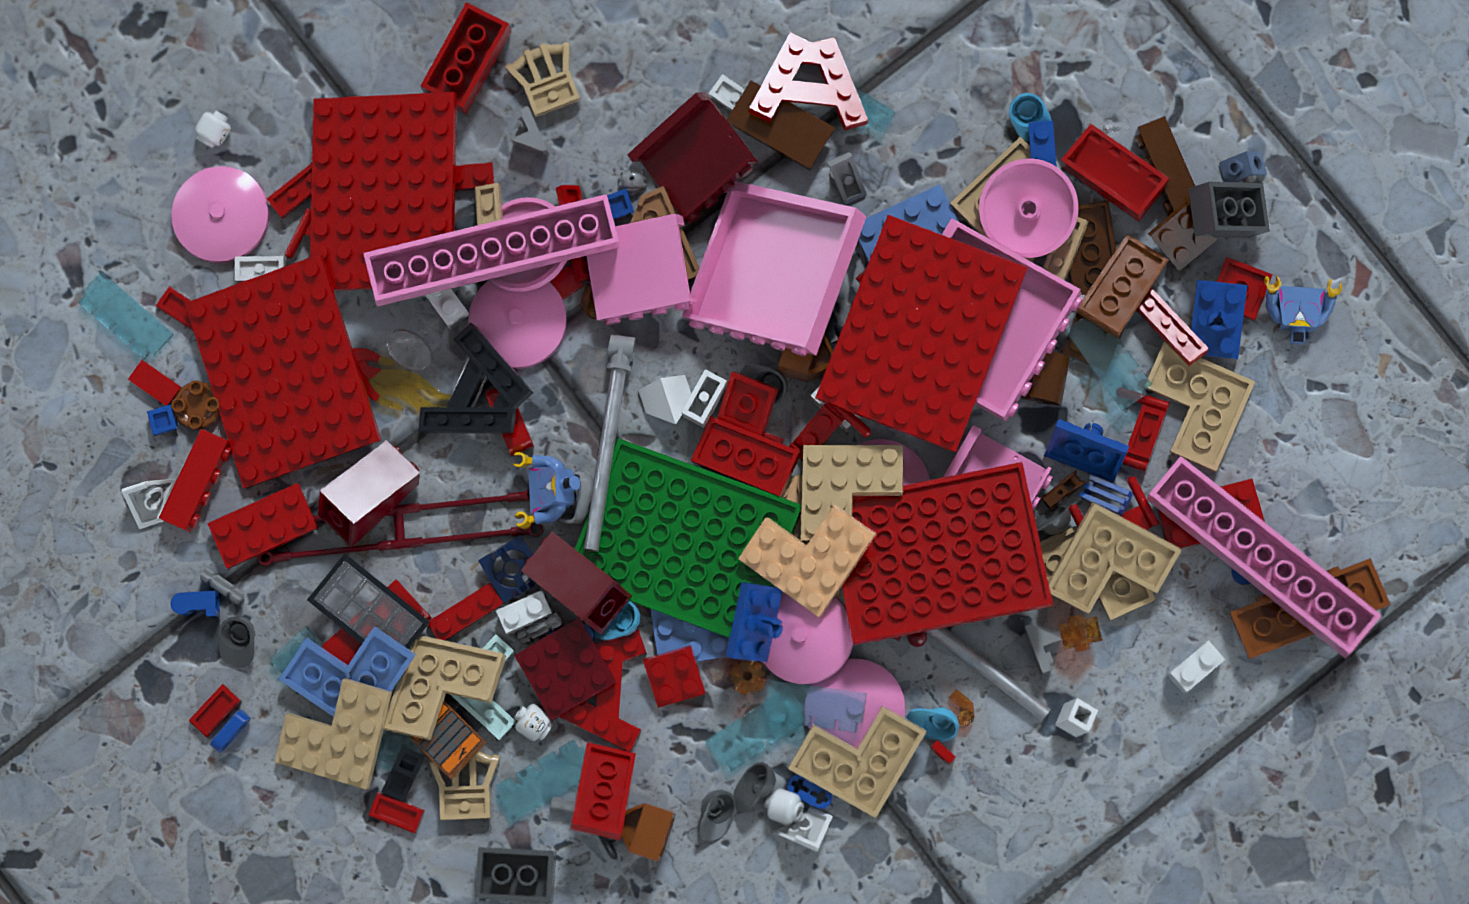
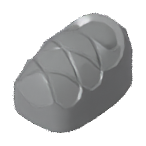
(580, 509)

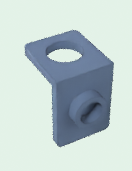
(1242, 166)

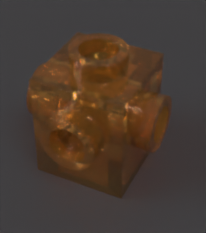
(1080, 633)
(755, 684)

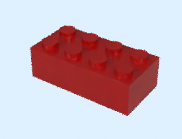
(467, 56)

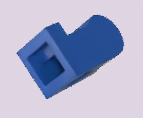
(204, 601)

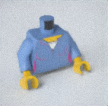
(1299, 307)
(549, 489)

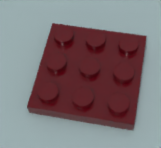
(565, 669)

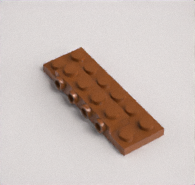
(1268, 627)

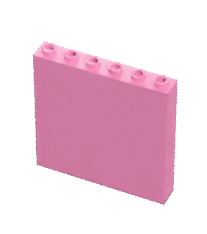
(774, 268)
(1030, 331)

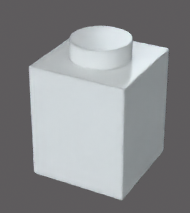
(1076, 717)

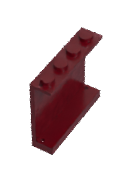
(694, 156)

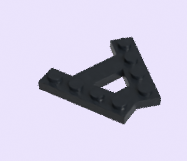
(459, 415)

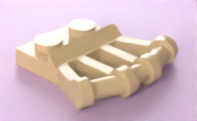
(549, 92)
(467, 801)

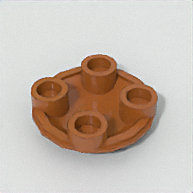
(196, 405)

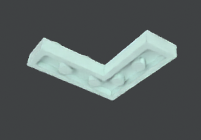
(491, 714)

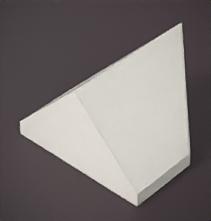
(666, 398)
(148, 500)
(808, 829)

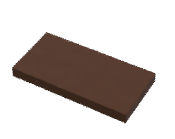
(790, 132)
(1095, 247)

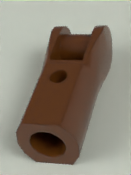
(1060, 493)

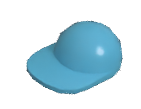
(1027, 108)
(623, 624)
(939, 723)

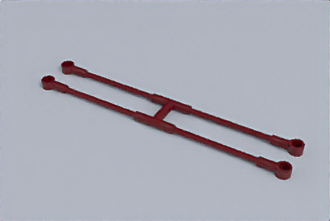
(402, 543)

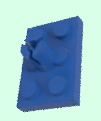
(1219, 317)
(1086, 449)
(755, 622)

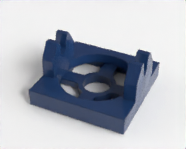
(487, 563)

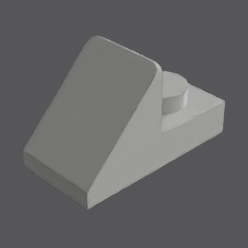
(532, 139)
(846, 178)
(1038, 640)

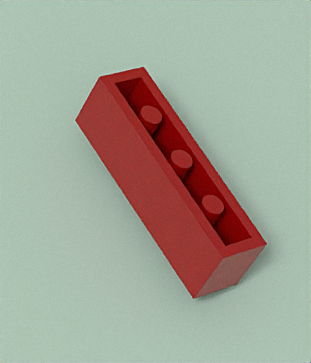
(196, 480)

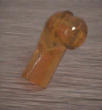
(587, 302)
(965, 706)

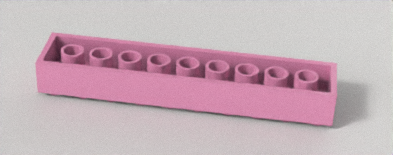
(491, 250)
(1263, 557)

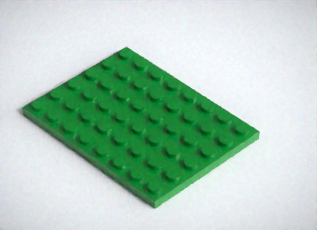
(679, 533)

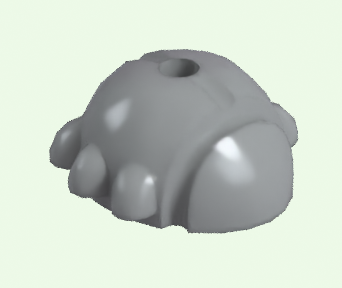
(633, 187)

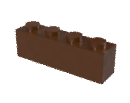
(1164, 154)

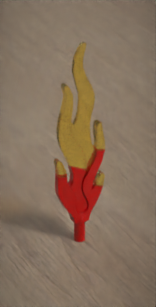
(394, 382)

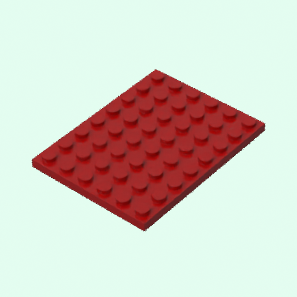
(380, 177)
(921, 333)
(283, 371)
(946, 555)

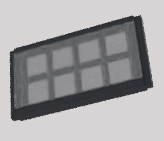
(362, 602)

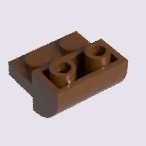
(1050, 382)

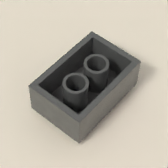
(1229, 209)
(515, 874)

